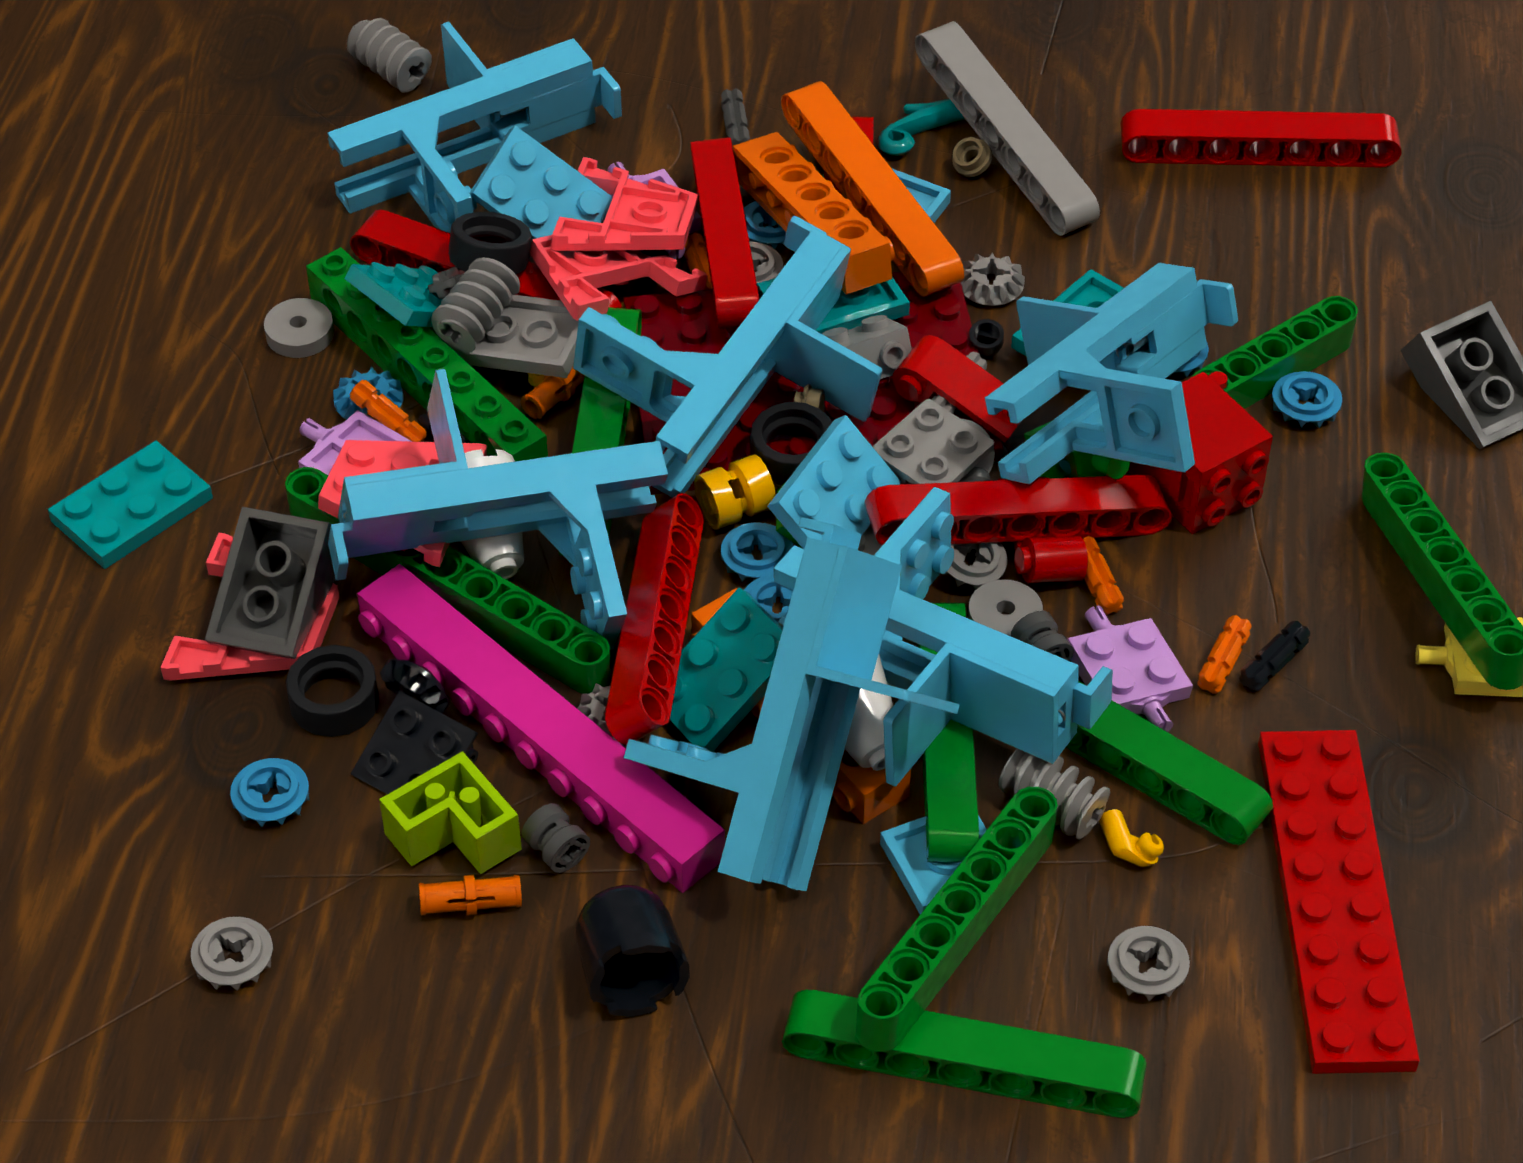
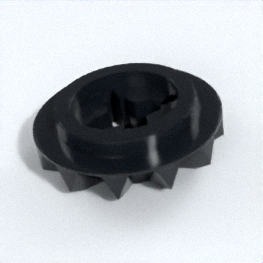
(415, 682)

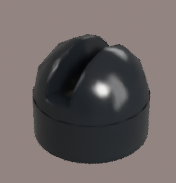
(990, 336)

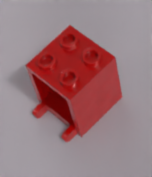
(1228, 455)

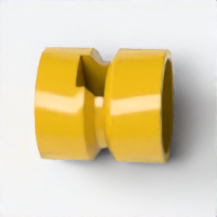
(730, 493)

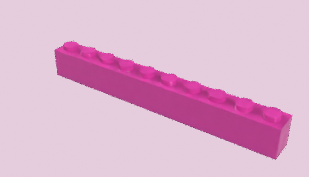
(543, 729)

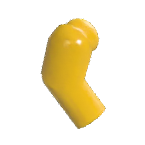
(1139, 851)

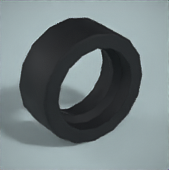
(491, 237)
(780, 420)
(329, 663)

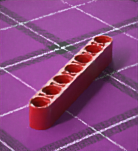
(1260, 138)
(724, 230)
(400, 240)
(1040, 509)
(655, 620)

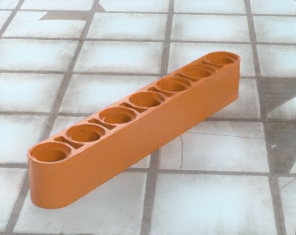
(872, 187)

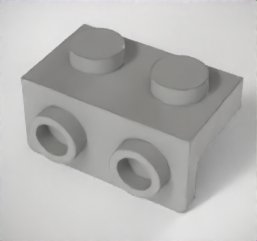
(877, 340)

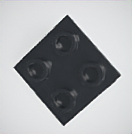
(411, 743)

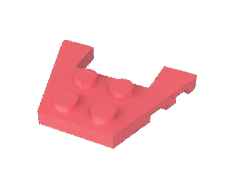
(637, 218)
(580, 273)
(368, 457)
(199, 659)

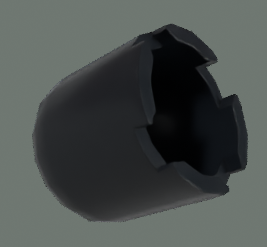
(630, 950)

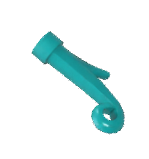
(897, 137)

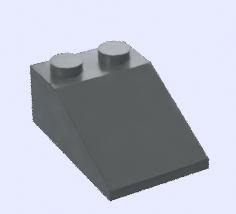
(1472, 373)
(272, 583)

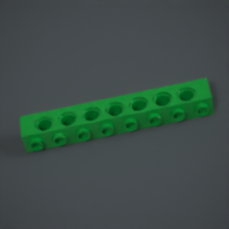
(415, 354)

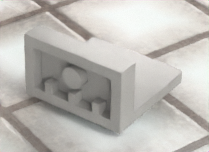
(933, 446)

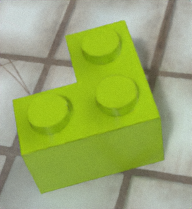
(451, 806)

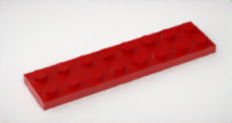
(1337, 904)

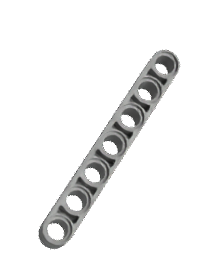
(1007, 128)

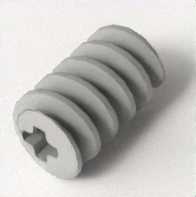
(389, 53)
(474, 304)
(1077, 808)

